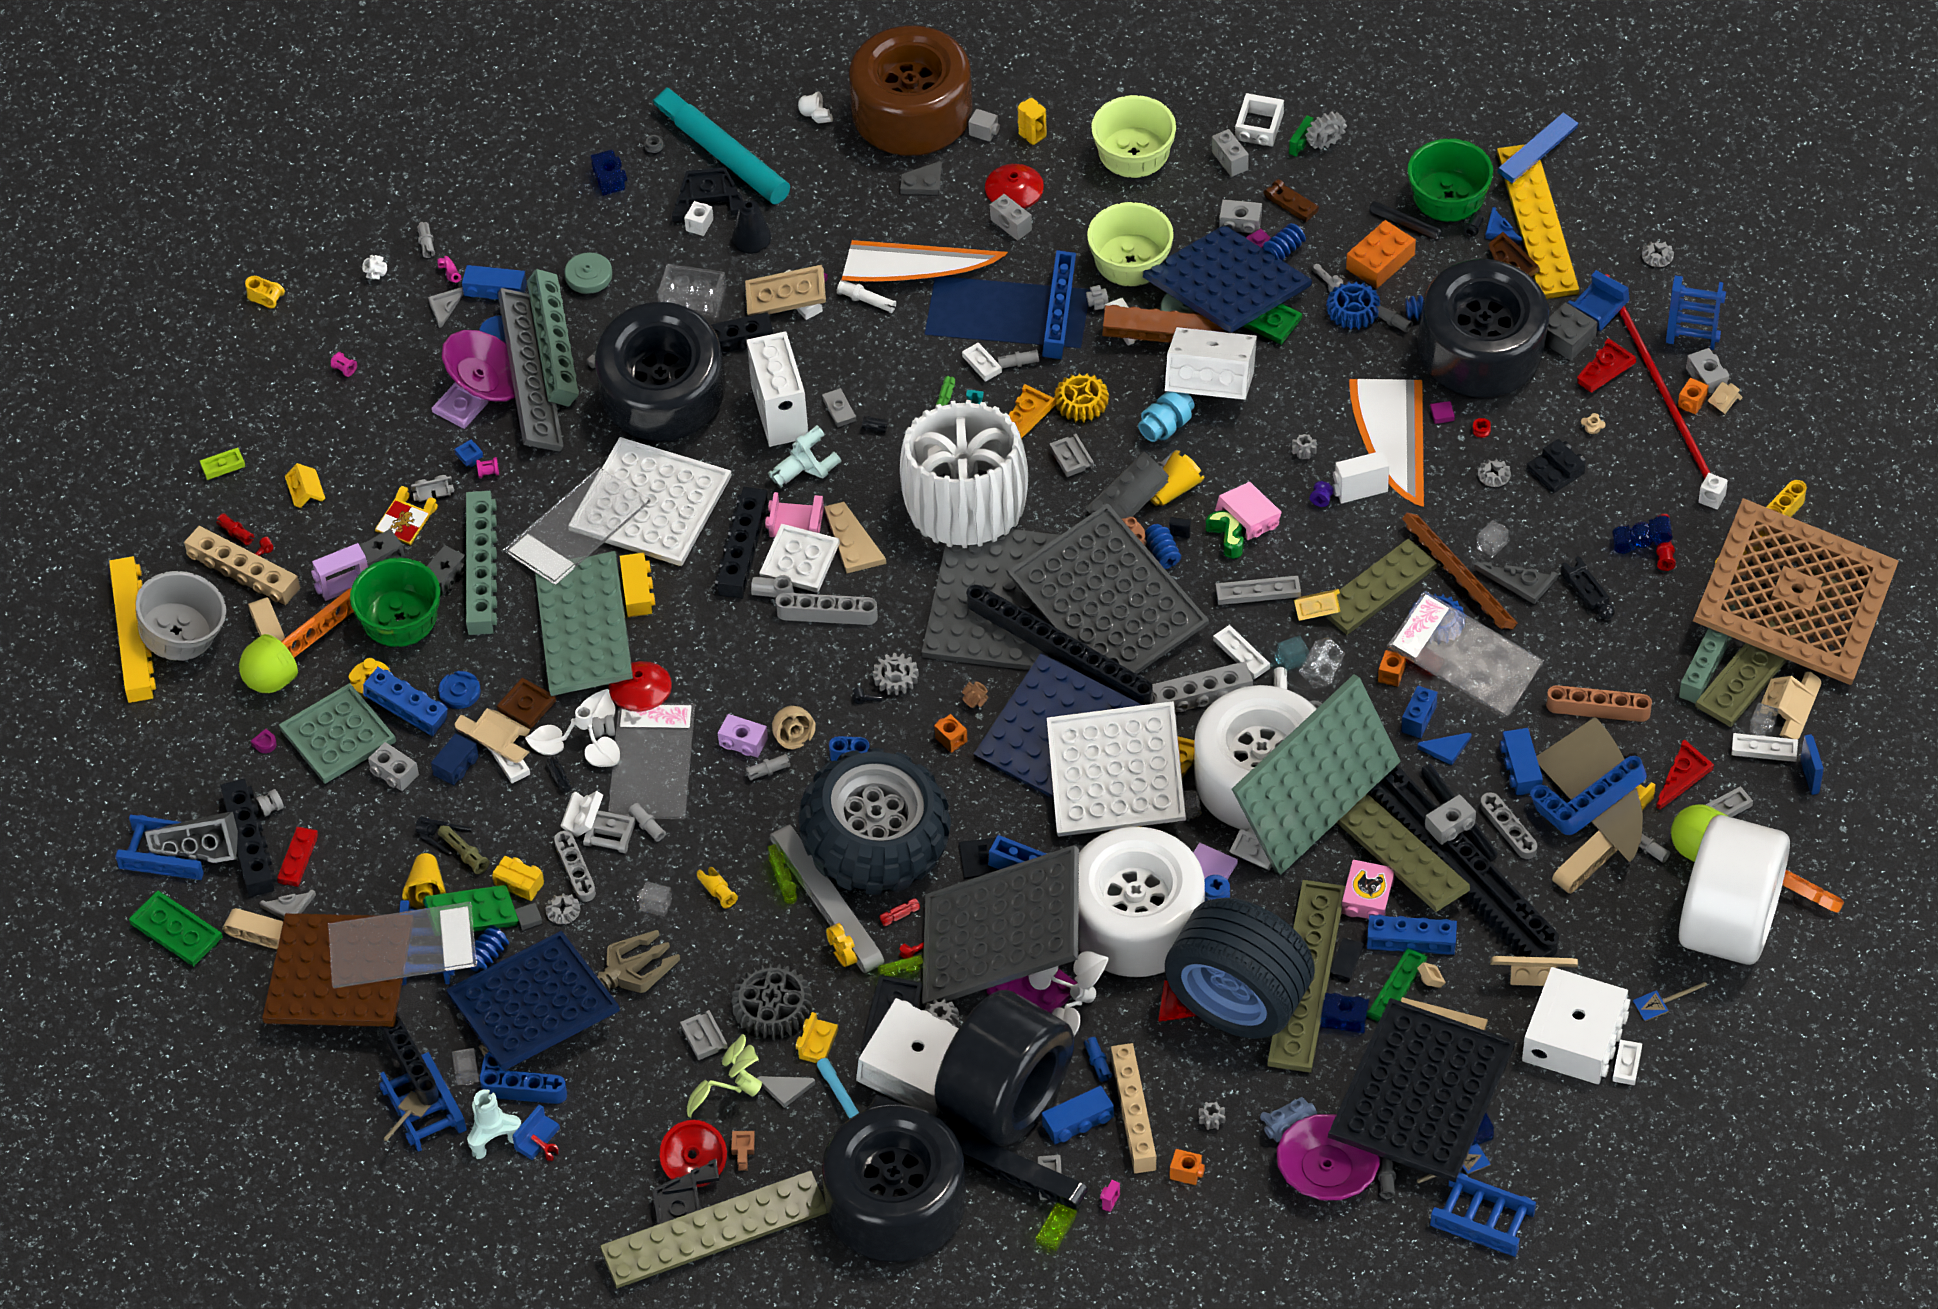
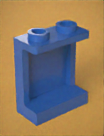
(1602, 299)

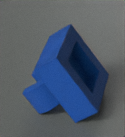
(469, 453)

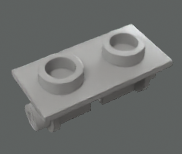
(439, 485)

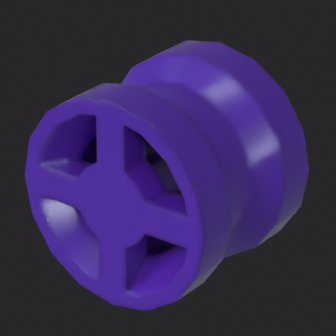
(1321, 494)

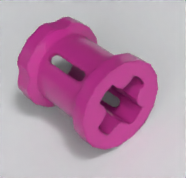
(344, 368)
(487, 467)

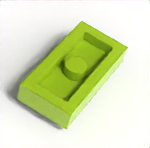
(222, 463)

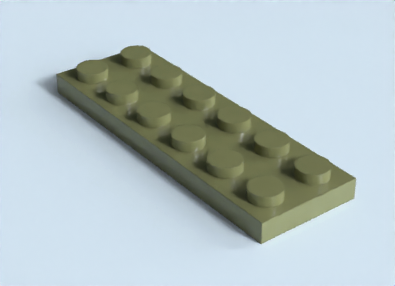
(1381, 585)

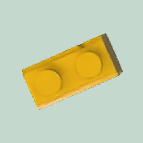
(1032, 121)
(518, 877)

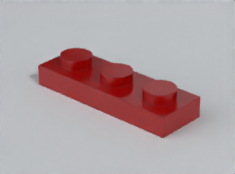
(297, 856)

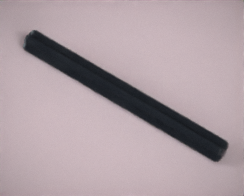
(1446, 795)

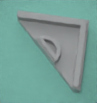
(444, 304)
(288, 904)
(786, 1089)

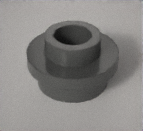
(653, 144)

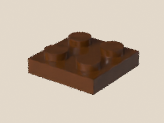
(526, 703)

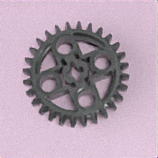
(771, 1004)

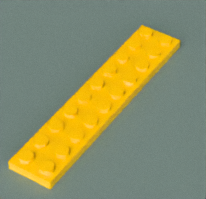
(1540, 228)

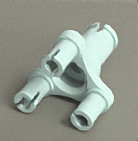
(803, 460)
(489, 1123)

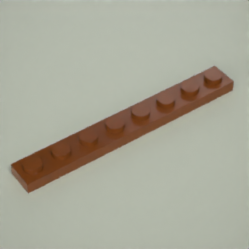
(1459, 570)

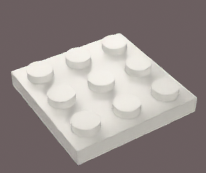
(801, 556)

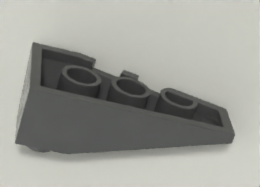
(203, 838)

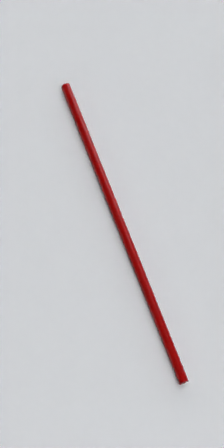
(1664, 391)

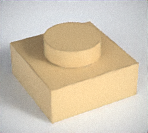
(1431, 975)

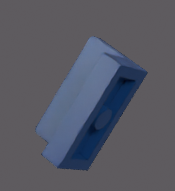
(538, 1125)

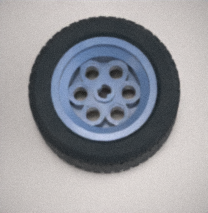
(1239, 967)

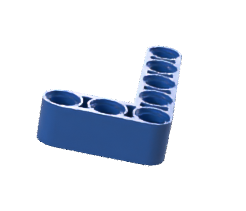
(1591, 802)

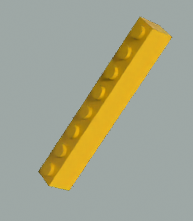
(133, 651)

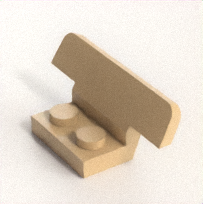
(1793, 700)
(495, 733)
(1531, 970)

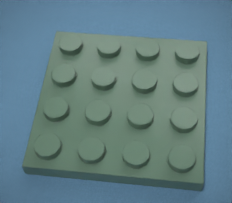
(337, 733)

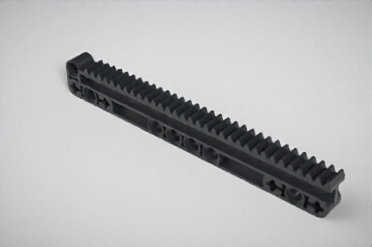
(1489, 889)

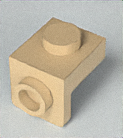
(1724, 397)

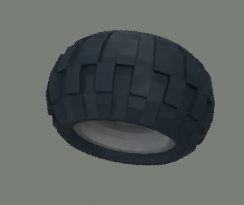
(886, 794)

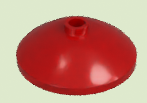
(1017, 182)
(646, 690)
(694, 1136)

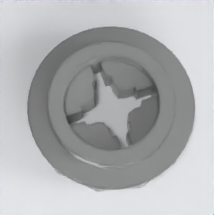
(1655, 259)
(1490, 478)
(570, 912)

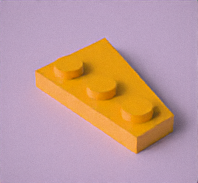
(1030, 408)

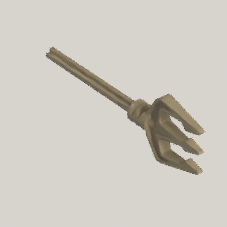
(624, 971)

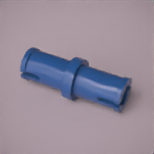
(1097, 1059)

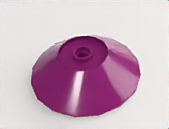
(479, 364)
(1307, 1149)

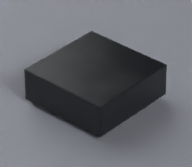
(1180, 527)

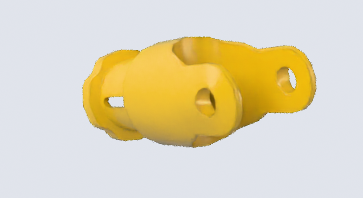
(717, 887)

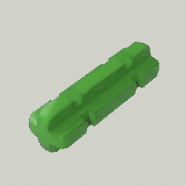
(946, 391)

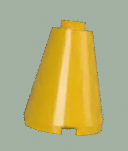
(1182, 477)
(423, 881)

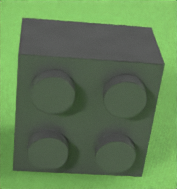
(1570, 331)

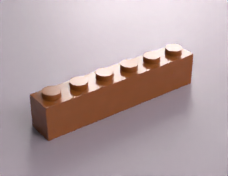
(1151, 324)

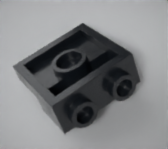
(1557, 465)

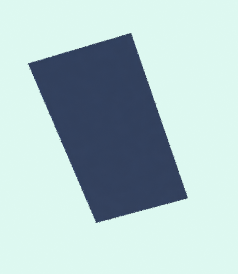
(1000, 311)

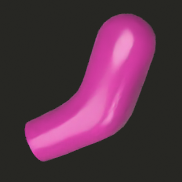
(451, 271)

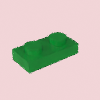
(1299, 140)

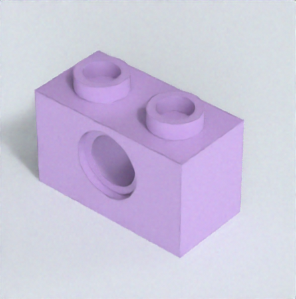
(753, 736)

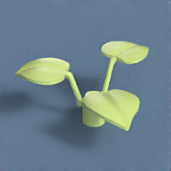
(741, 1059)

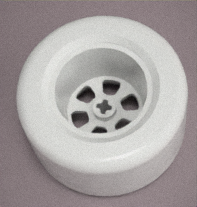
(1237, 723)
(1130, 869)
(1734, 889)

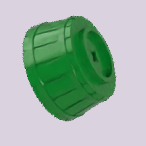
(1454, 168)
(393, 589)

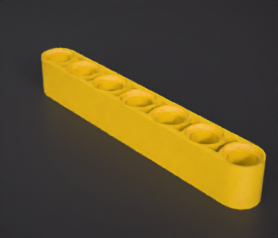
(1786, 503)

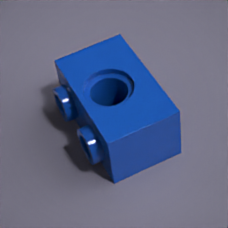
(1419, 712)

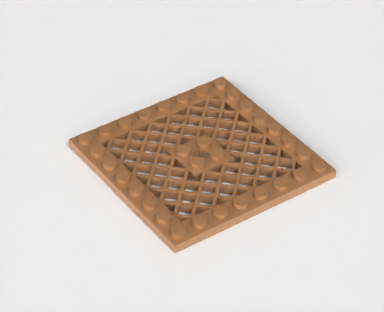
(1877, 571)

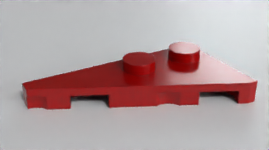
(1686, 771)

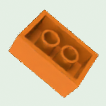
(1380, 254)

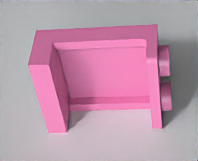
(1250, 509)

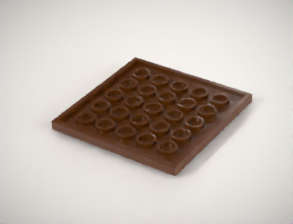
(303, 981)

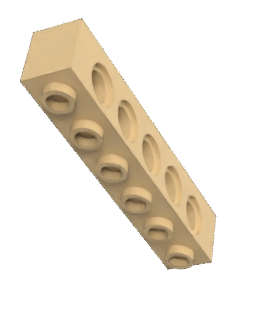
(242, 565)
(1133, 1108)

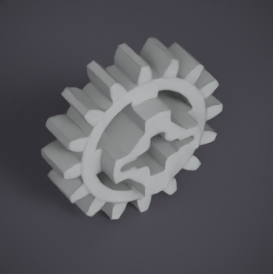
(1326, 130)
(895, 673)

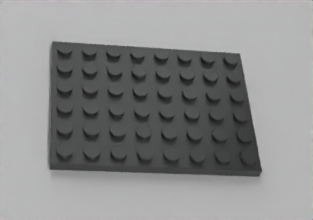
(1109, 592)
(961, 634)
(1001, 926)

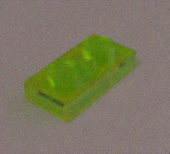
(910, 964)
(1056, 1226)

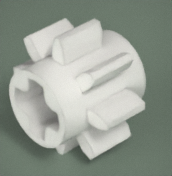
(374, 267)

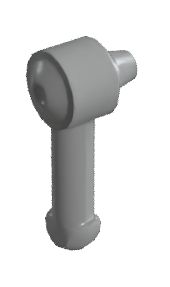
(1331, 281)

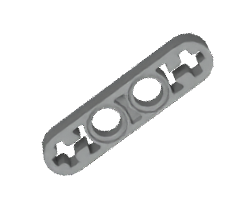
(1511, 824)
(573, 866)

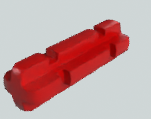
(899, 912)

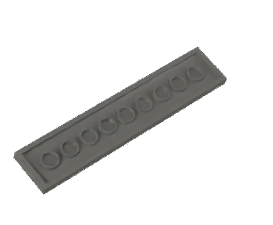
(536, 414)

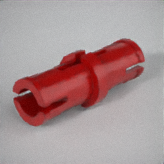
(235, 529)

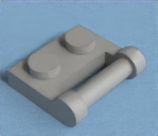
(611, 825)

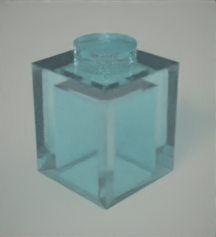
(1291, 653)

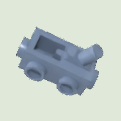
(1285, 1117)

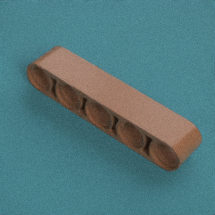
(1599, 703)

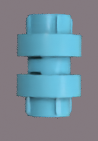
(1163, 417)

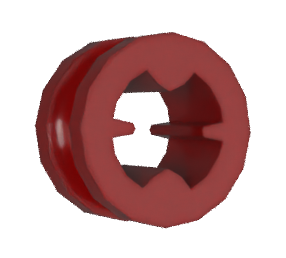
(1483, 432)

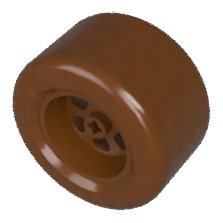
(932, 84)

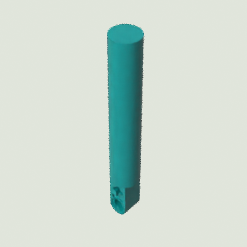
(723, 146)

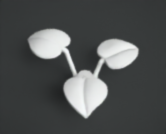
(602, 753)
(1088, 970)

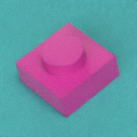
(1110, 1195)

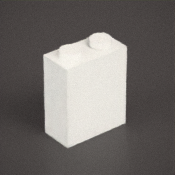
(1361, 477)

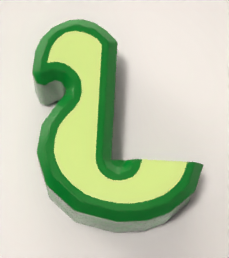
(1224, 522)

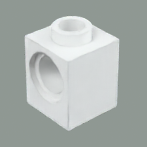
(699, 218)
(1713, 491)

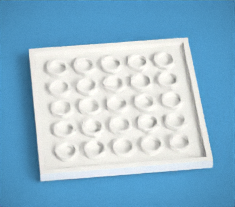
(680, 497)
(1116, 769)

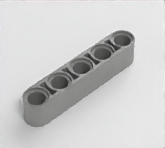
(826, 608)

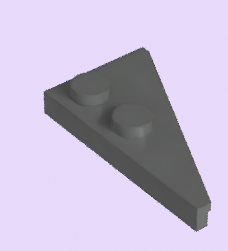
(1519, 580)

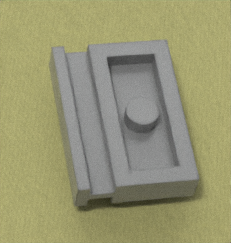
(1071, 455)
(703, 1035)

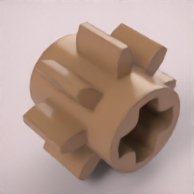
(975, 694)

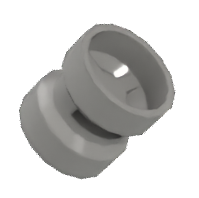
(598, 727)
(269, 802)

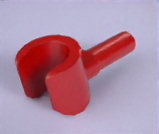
(266, 546)
(908, 952)
(546, 1147)

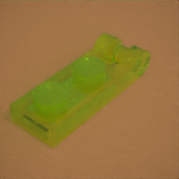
(782, 874)

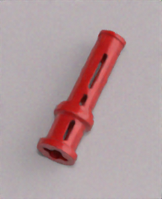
(1665, 552)

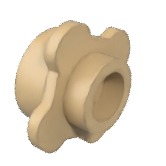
(1593, 424)

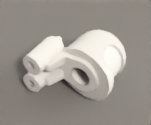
(813, 106)

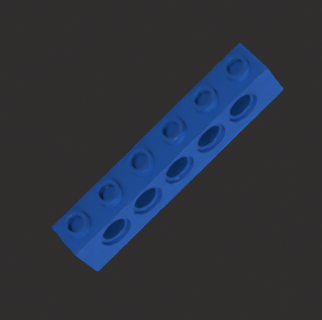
(1059, 304)

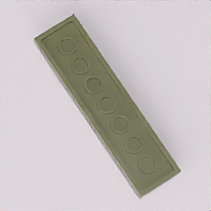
(1403, 853)

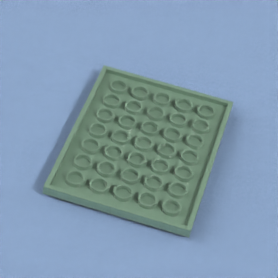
(1316, 774)

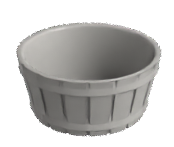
(181, 602)

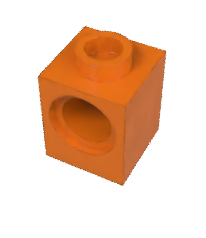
(1693, 396)
(1391, 668)
(950, 733)
(1183, 1159)

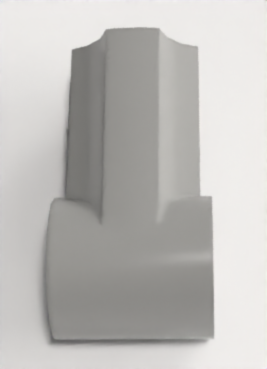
(771, 587)

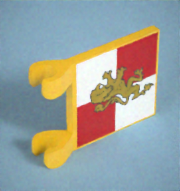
(406, 519)

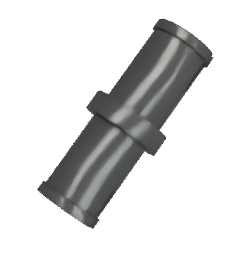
(1393, 318)
(1386, 1177)

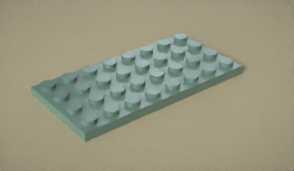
(585, 626)

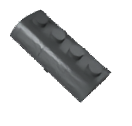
(1132, 487)

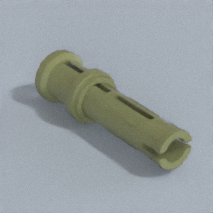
(469, 854)

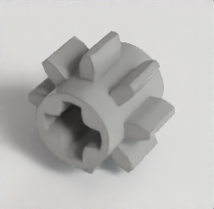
(1097, 297)
(1304, 446)
(1211, 1115)

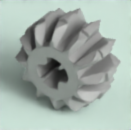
(944, 1011)

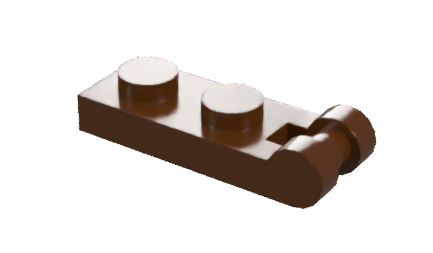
(1291, 201)

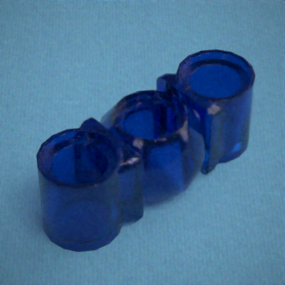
(1642, 534)

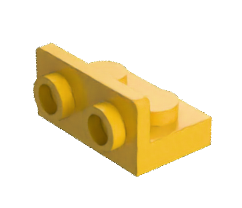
(816, 1039)

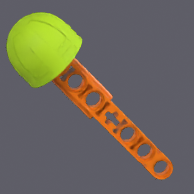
(270, 663)
(1687, 835)

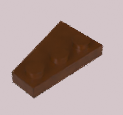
(1508, 251)

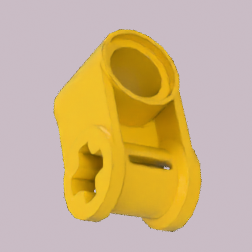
(263, 291)

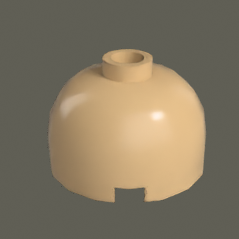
(793, 727)

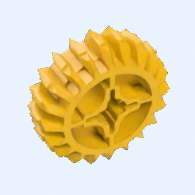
(1082, 402)

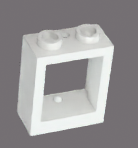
(1262, 106)

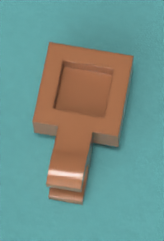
(743, 1145)

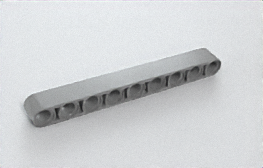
(826, 897)

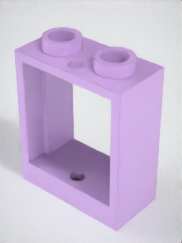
(334, 563)

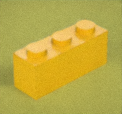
(637, 584)

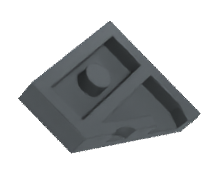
(922, 180)

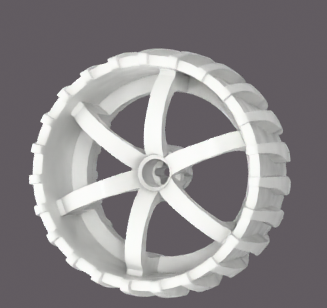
(962, 441)

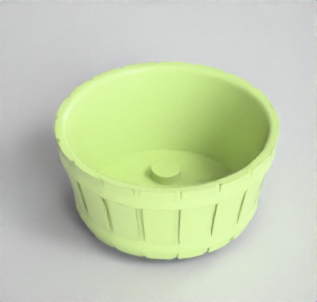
(1131, 124)
(1126, 232)

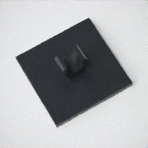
(976, 857)

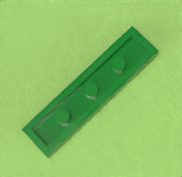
(1398, 982)

